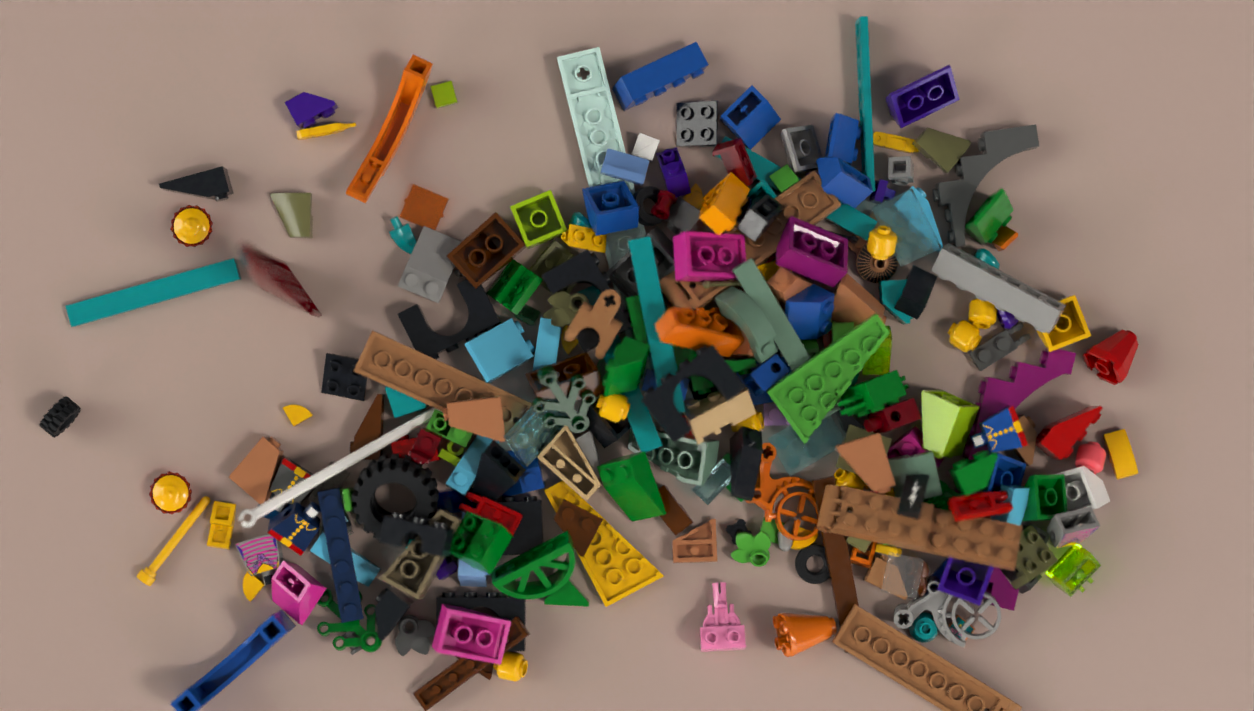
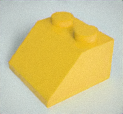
(1069, 328)

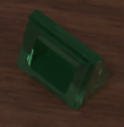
(528, 315)

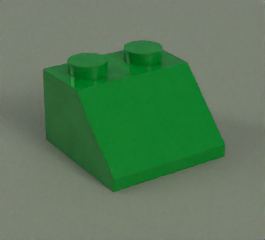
(1045, 497)

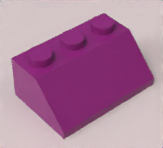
(812, 252)

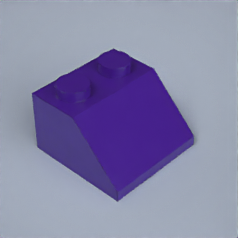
(965, 580)

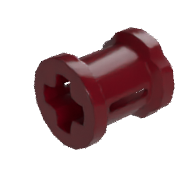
(663, 204)

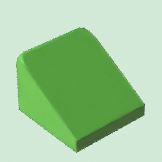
(784, 178)
(770, 529)

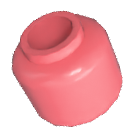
(1091, 456)

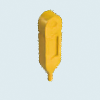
(323, 130)
(894, 142)

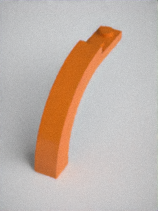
(393, 129)

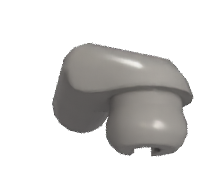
(784, 543)

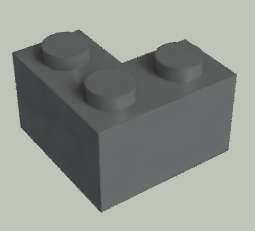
(686, 218)

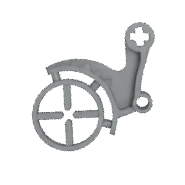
(937, 602)

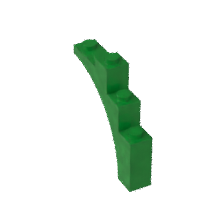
(697, 383)

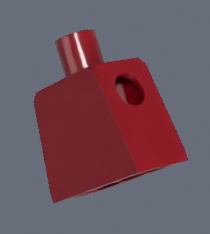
(887, 419)

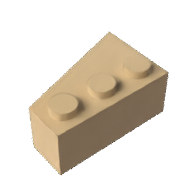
(715, 412)
(570, 464)

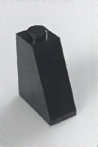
(496, 472)

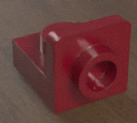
(425, 446)

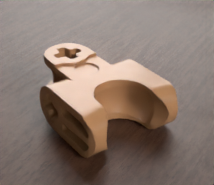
(598, 318)

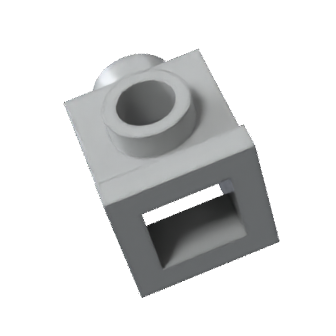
(900, 174)

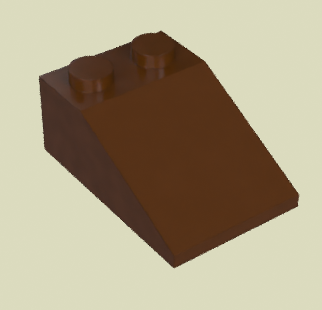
(486, 250)
(565, 370)

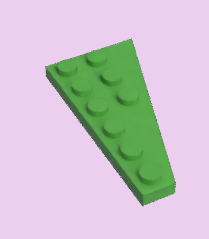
(820, 382)

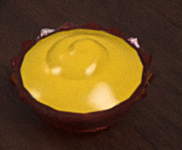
(191, 226)
(170, 493)

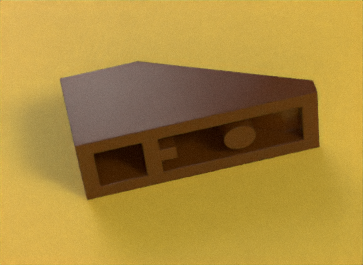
(370, 428)

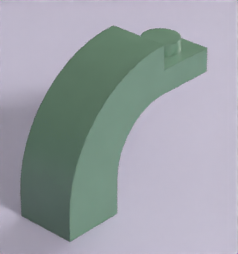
(750, 319)

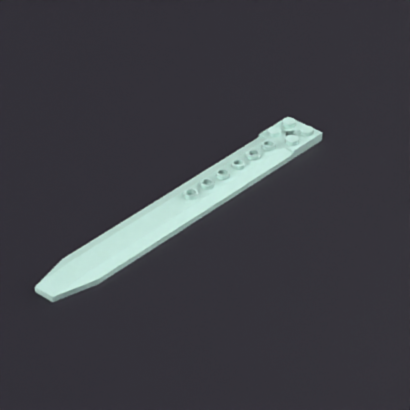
(596, 132)

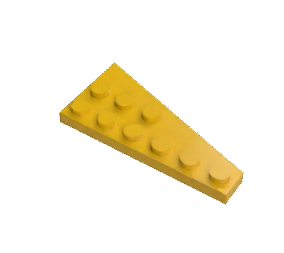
(610, 559)

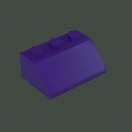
(923, 97)

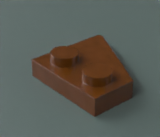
(579, 523)

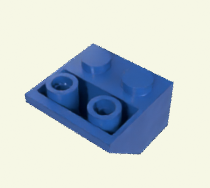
(750, 117)
(843, 181)

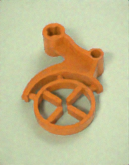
(769, 489)

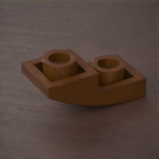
(676, 516)

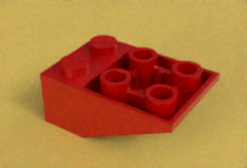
(1059, 436)

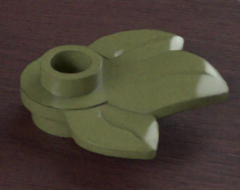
(565, 307)

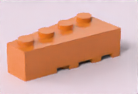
(699, 328)

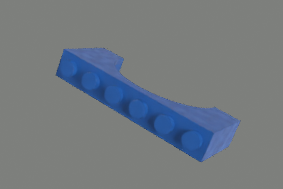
(235, 663)

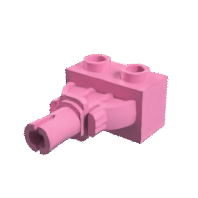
(722, 629)

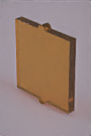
(424, 207)

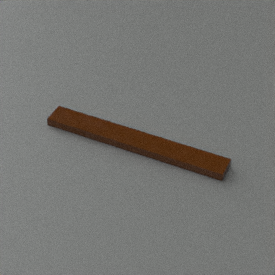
(837, 560)

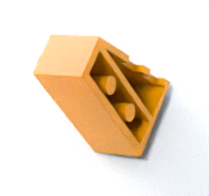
(724, 204)

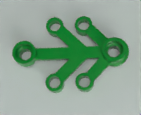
(352, 626)

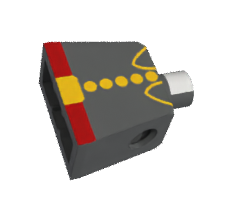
(287, 476)

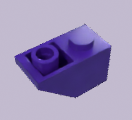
(308, 107)
(673, 172)

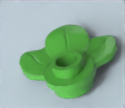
(752, 548)

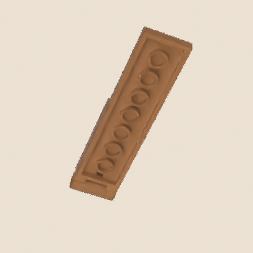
(803, 201)
(429, 378)
(935, 532)
(916, 666)

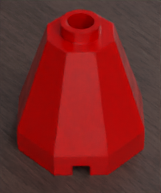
(1113, 356)

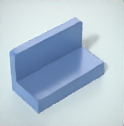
(625, 167)

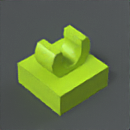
(451, 456)

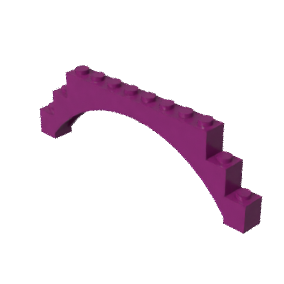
(996, 396)

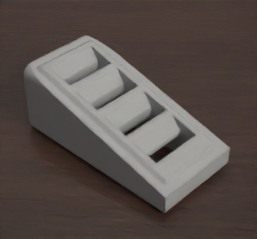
(588, 448)

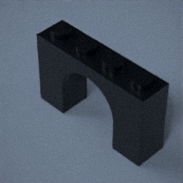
(584, 269)
(481, 318)
(707, 365)
(505, 606)

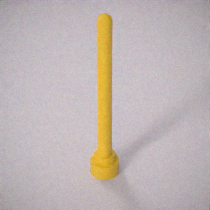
(148, 574)

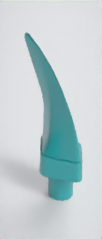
(402, 235)

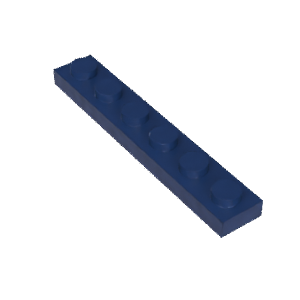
(340, 555)

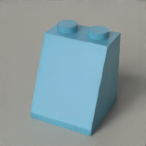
(500, 350)

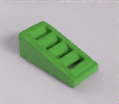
(346, 495)

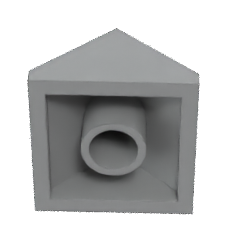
(801, 148)

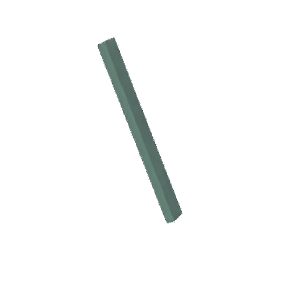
(786, 337)

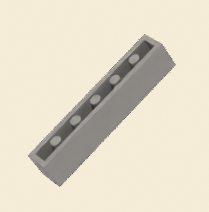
(998, 288)

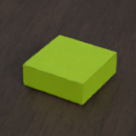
(444, 94)

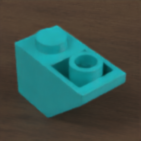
(889, 294)

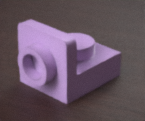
(773, 416)

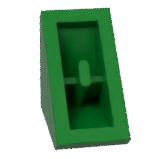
(567, 595)

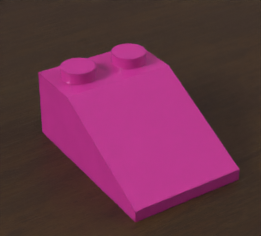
(707, 256)
(470, 634)

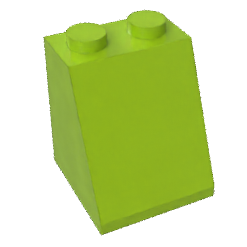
(946, 422)

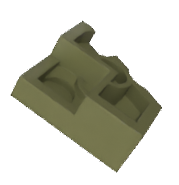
(941, 147)
(295, 213)

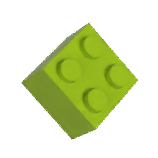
(538, 219)

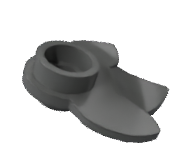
(416, 638)

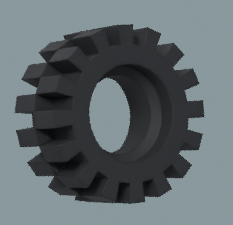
(60, 416)

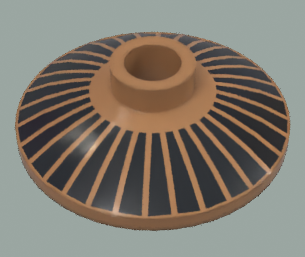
(868, 269)

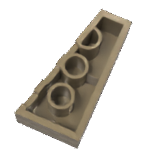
(414, 569)

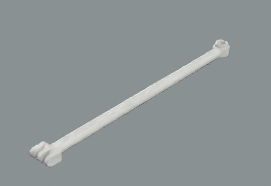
(336, 468)

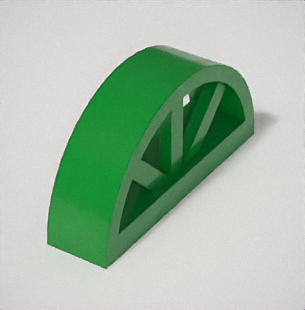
(542, 555)

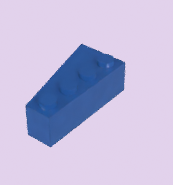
(659, 76)

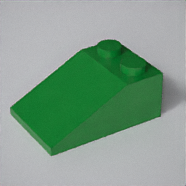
(989, 217)
(632, 486)

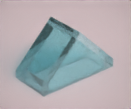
(716, 482)

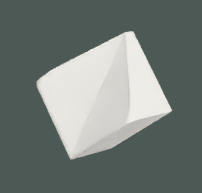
(645, 147)

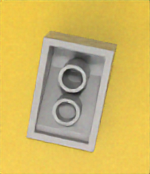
(428, 265)

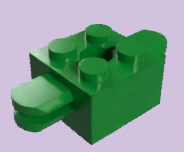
(873, 394)

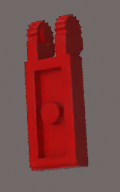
(979, 505)
(493, 511)

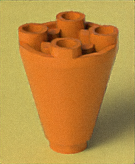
(801, 631)

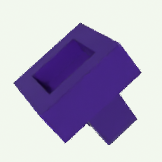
(881, 192)
(447, 569)

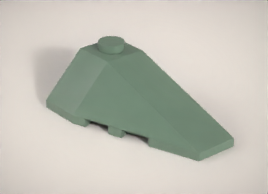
(684, 458)

